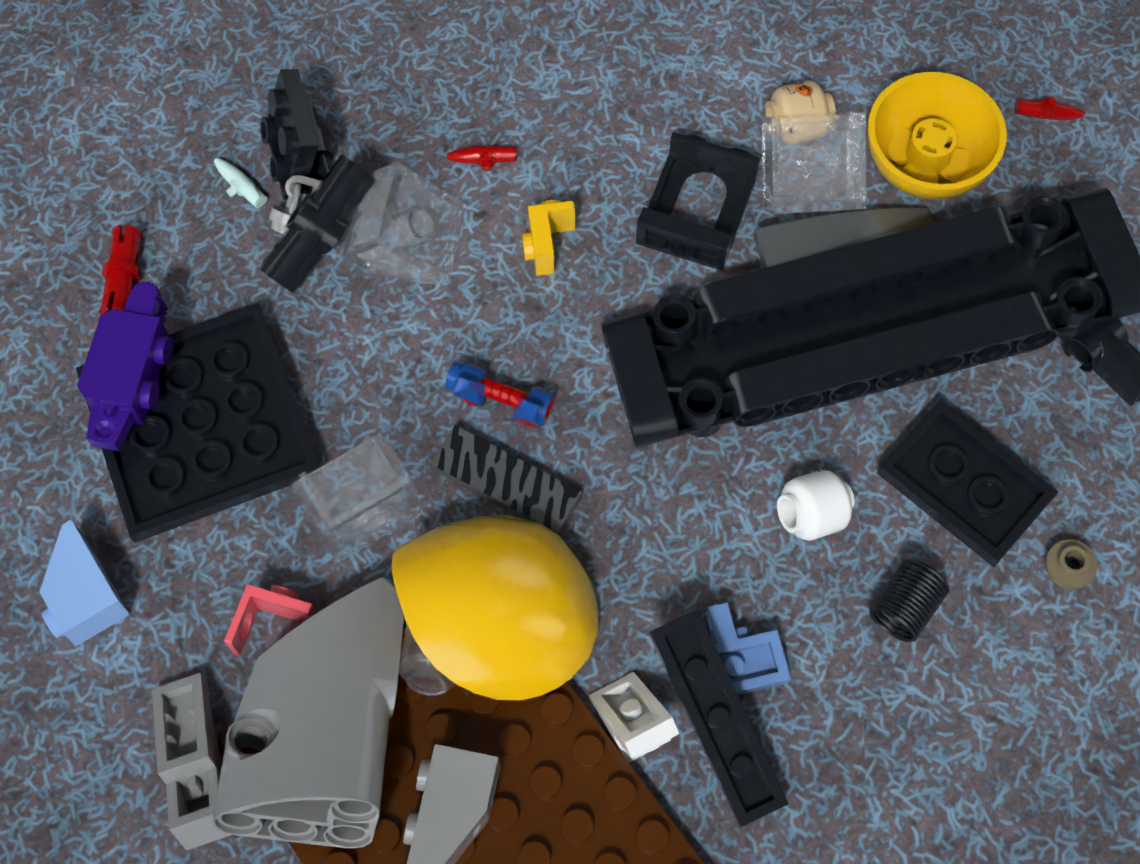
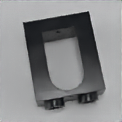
(684, 238)

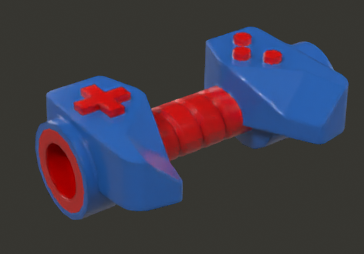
(473, 387)

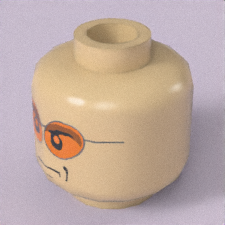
(800, 98)

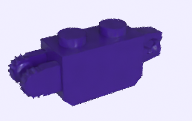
(125, 366)

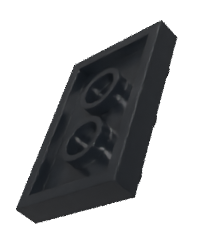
(967, 483)

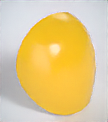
(497, 605)

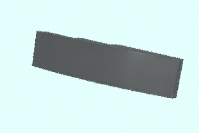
(825, 233)

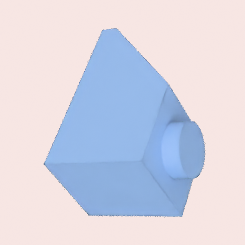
(78, 590)

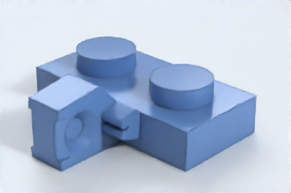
(750, 661)

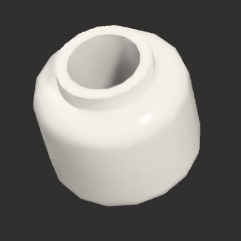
(815, 505)

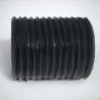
(910, 598)

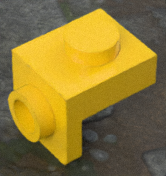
(544, 219)

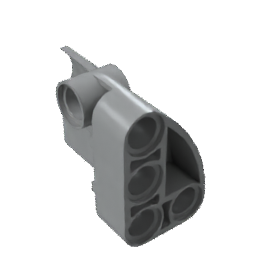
(319, 725)

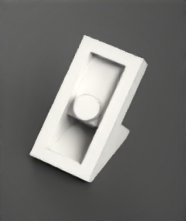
(633, 717)

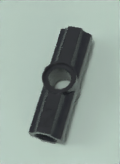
(317, 223)
(1109, 355)

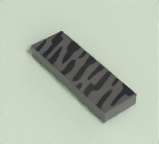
(505, 480)

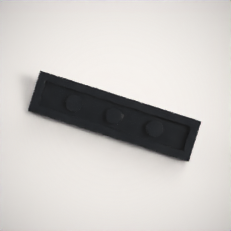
(718, 718)

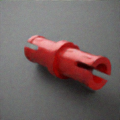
(122, 268)

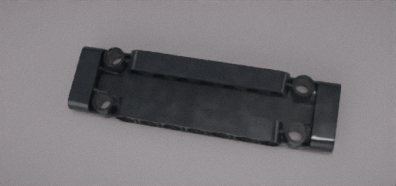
(874, 316)

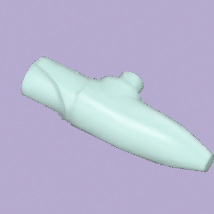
(240, 183)

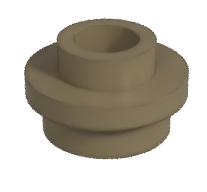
(1064, 575)

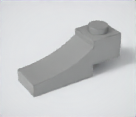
(188, 758)

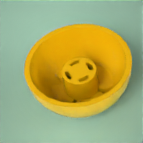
(935, 135)

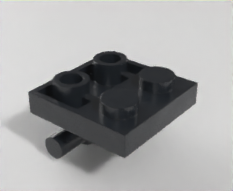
(294, 133)

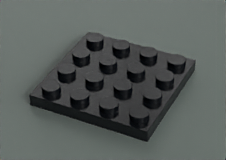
(217, 431)

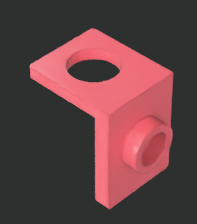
(277, 601)

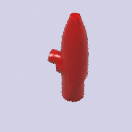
(1047, 109)
(484, 155)

